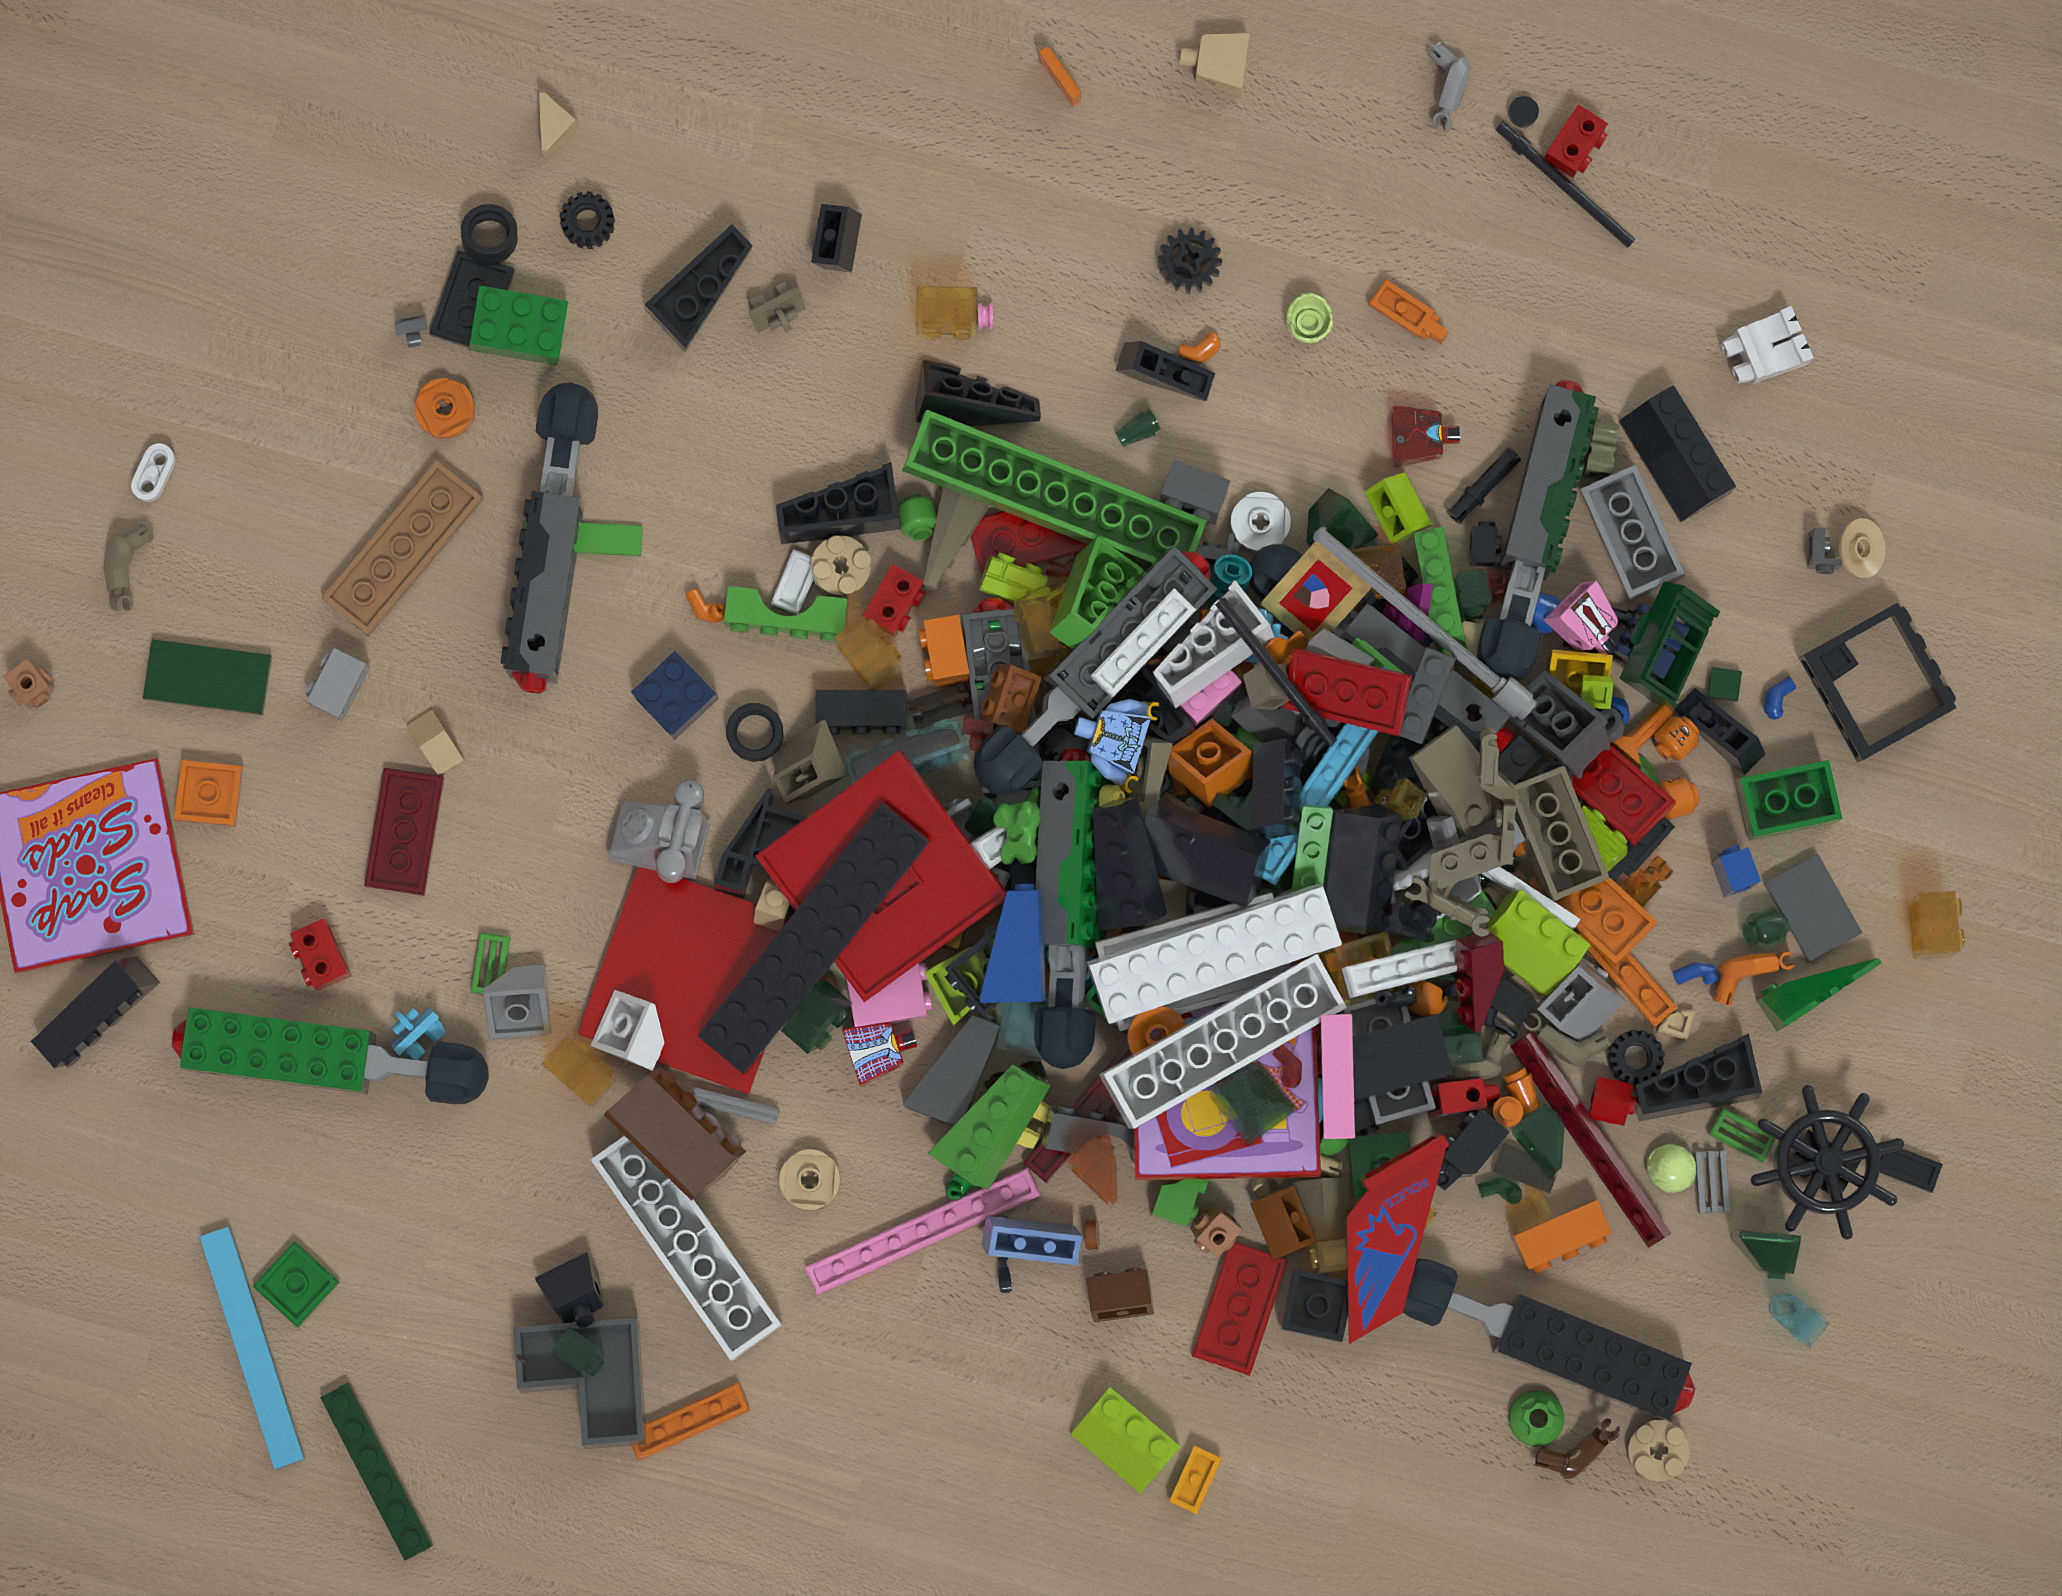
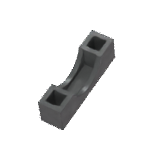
(1070, 1130)

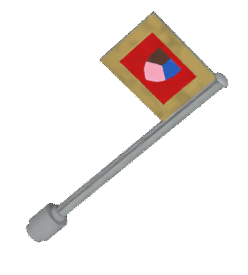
(1331, 583)

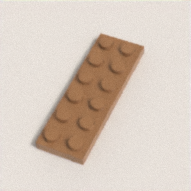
(402, 548)

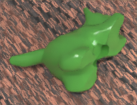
(1021, 825)

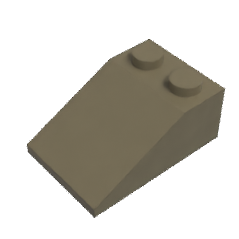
(1451, 777)

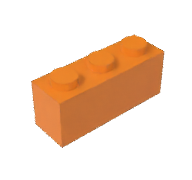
(1562, 1236)

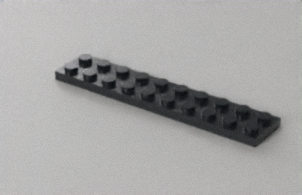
(814, 937)

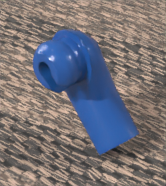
(1774, 698)
(1695, 970)

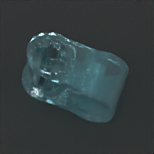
(1801, 1322)

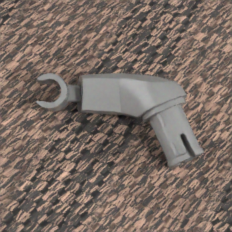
(1455, 82)

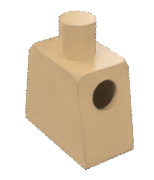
(1219, 61)

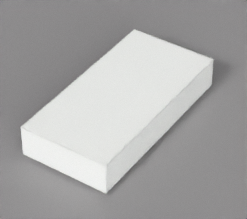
(794, 584)

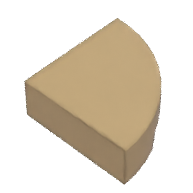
(1677, 1024)

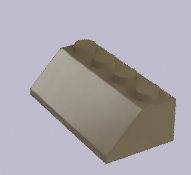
(1557, 835)

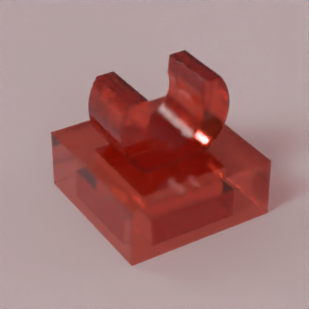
(1497, 584)
(977, 730)

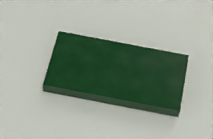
(207, 677)

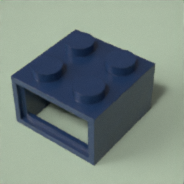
(674, 695)

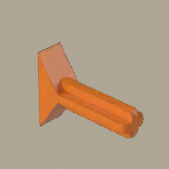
(1642, 733)

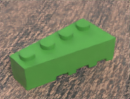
(991, 1127)

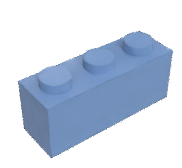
(1031, 1240)

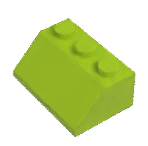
(1535, 942)
(1125, 1440)

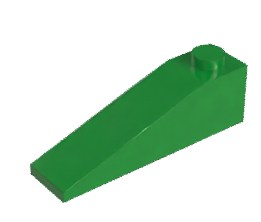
(1797, 997)

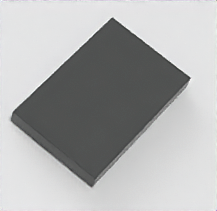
(1813, 907)

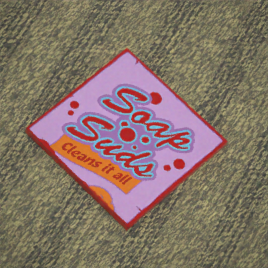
(90, 867)

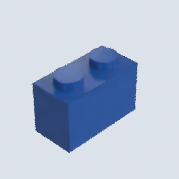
(1735, 870)

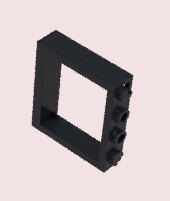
(1835, 703)

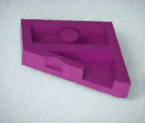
(1419, 596)

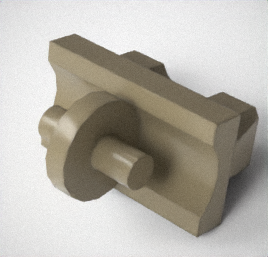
(778, 310)

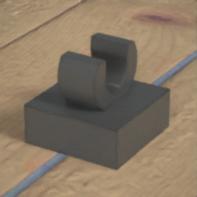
(411, 327)

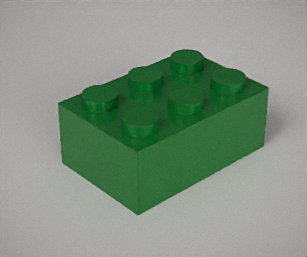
(518, 325)
(1789, 800)

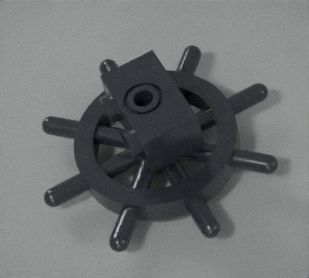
(1826, 1162)

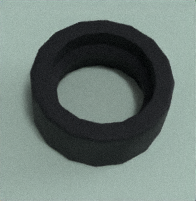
(494, 213)
(765, 752)

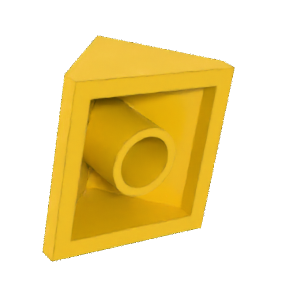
(1571, 666)

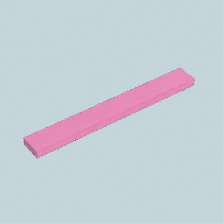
(921, 1231)

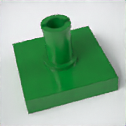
(1371, 1152)

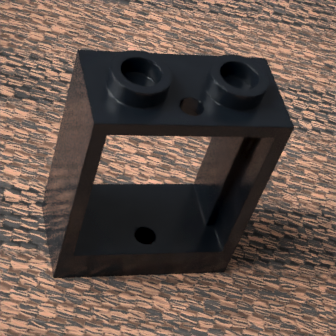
(958, 981)

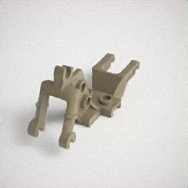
(1475, 854)

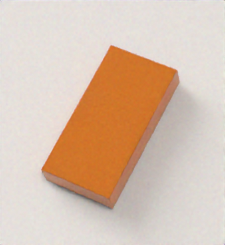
(1059, 75)

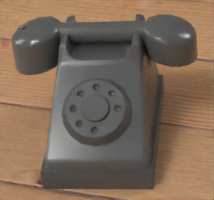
(1567, 726)

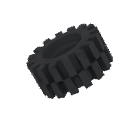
(579, 204)
(1643, 1040)

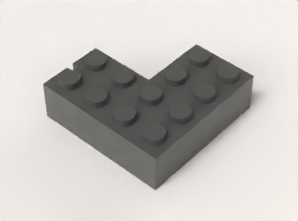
(609, 1402)

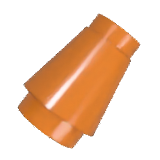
(1521, 1086)

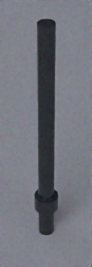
(1522, 146)
(1312, 718)

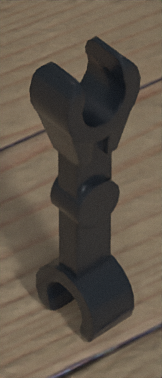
(1004, 1275)

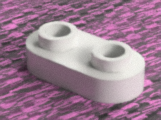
(152, 473)

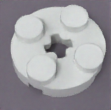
(1248, 509)

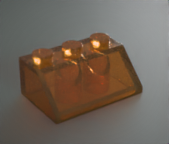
(1097, 1168)

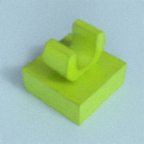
(1597, 691)

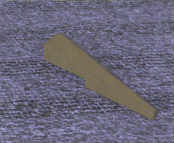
(954, 526)
(1150, 772)

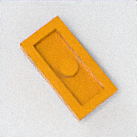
(1195, 1479)

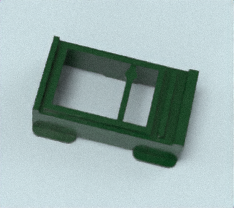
(1650, 636)

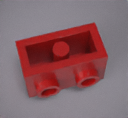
(1576, 141)
(895, 600)
(319, 955)

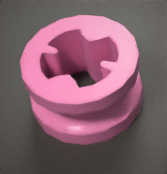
(985, 316)

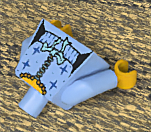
(1117, 739)

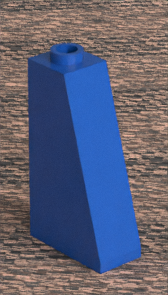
(1017, 954)

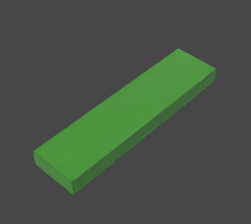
(608, 539)

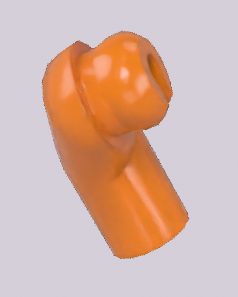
(703, 610)

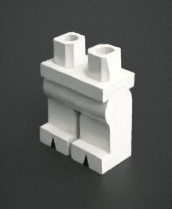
(1758, 349)

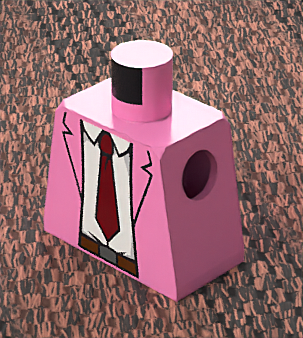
(1585, 619)

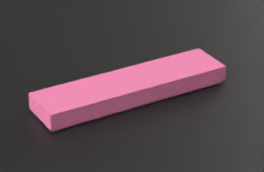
(1337, 1076)

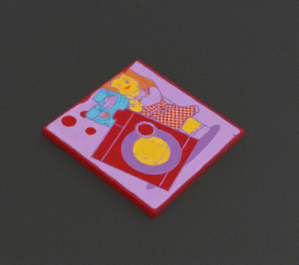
(1200, 1143)

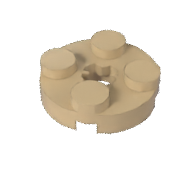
(824, 571)
(798, 1167)
(1646, 1437)

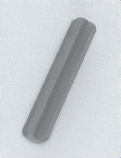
(736, 1105)

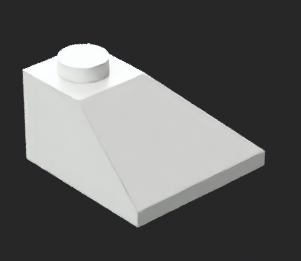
(630, 1030)

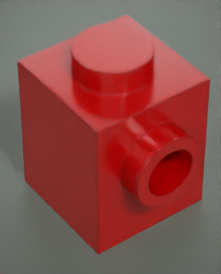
(1611, 1101)

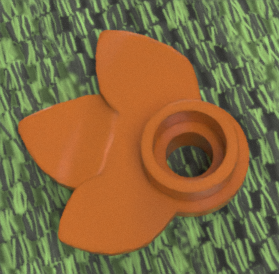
(1282, 649)

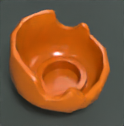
(1428, 998)

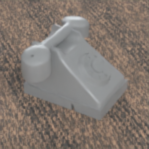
(663, 836)

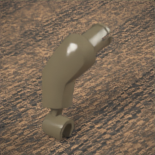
(116, 563)
(1565, 1048)
(1487, 1069)

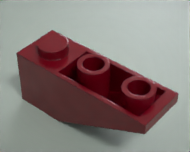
(1479, 973)

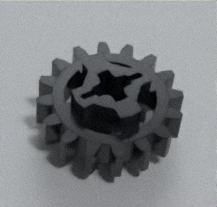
(1201, 257)

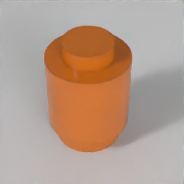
(1507, 1111)

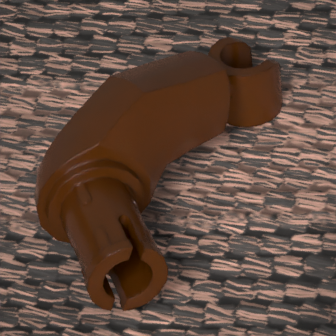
(1581, 1455)

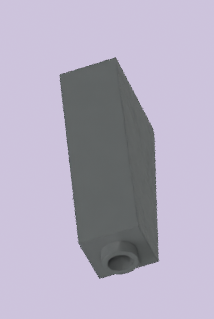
(954, 1077)

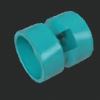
(1226, 571)

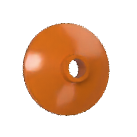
(1160, 1018)

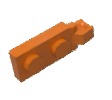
(1407, 312)

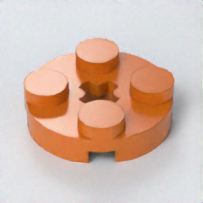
(460, 416)

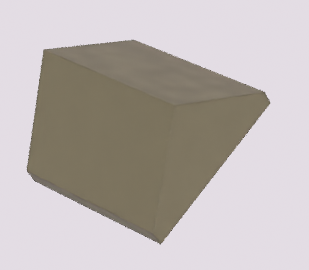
(1326, 1205)

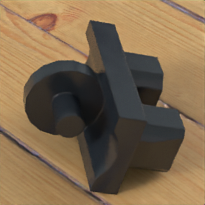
(1411, 921)

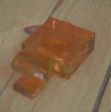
(1644, 884)

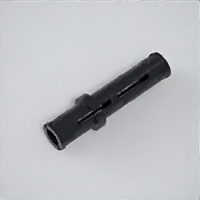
(1475, 495)

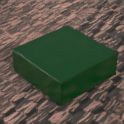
(1724, 684)

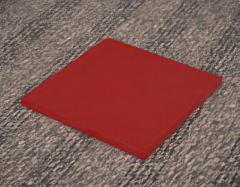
(929, 905)
(686, 956)

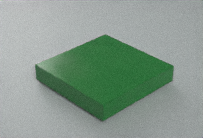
(296, 1284)

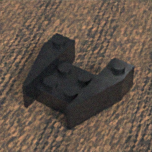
(758, 831)

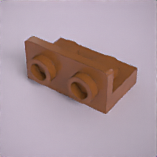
(1010, 697)

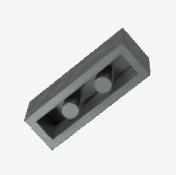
(1426, 693)

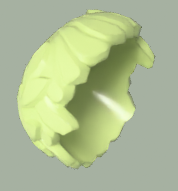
(1309, 318)
(1671, 1168)

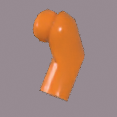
(1203, 350)

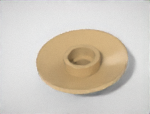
(1862, 548)

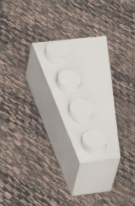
(1210, 649)

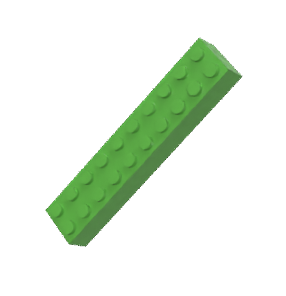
(1047, 491)

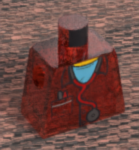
(1419, 435)

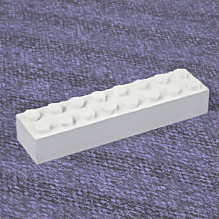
(1214, 953)
(1222, 1041)
(689, 1249)

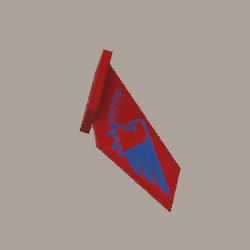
(1387, 1234)

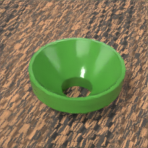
(1520, 1422)

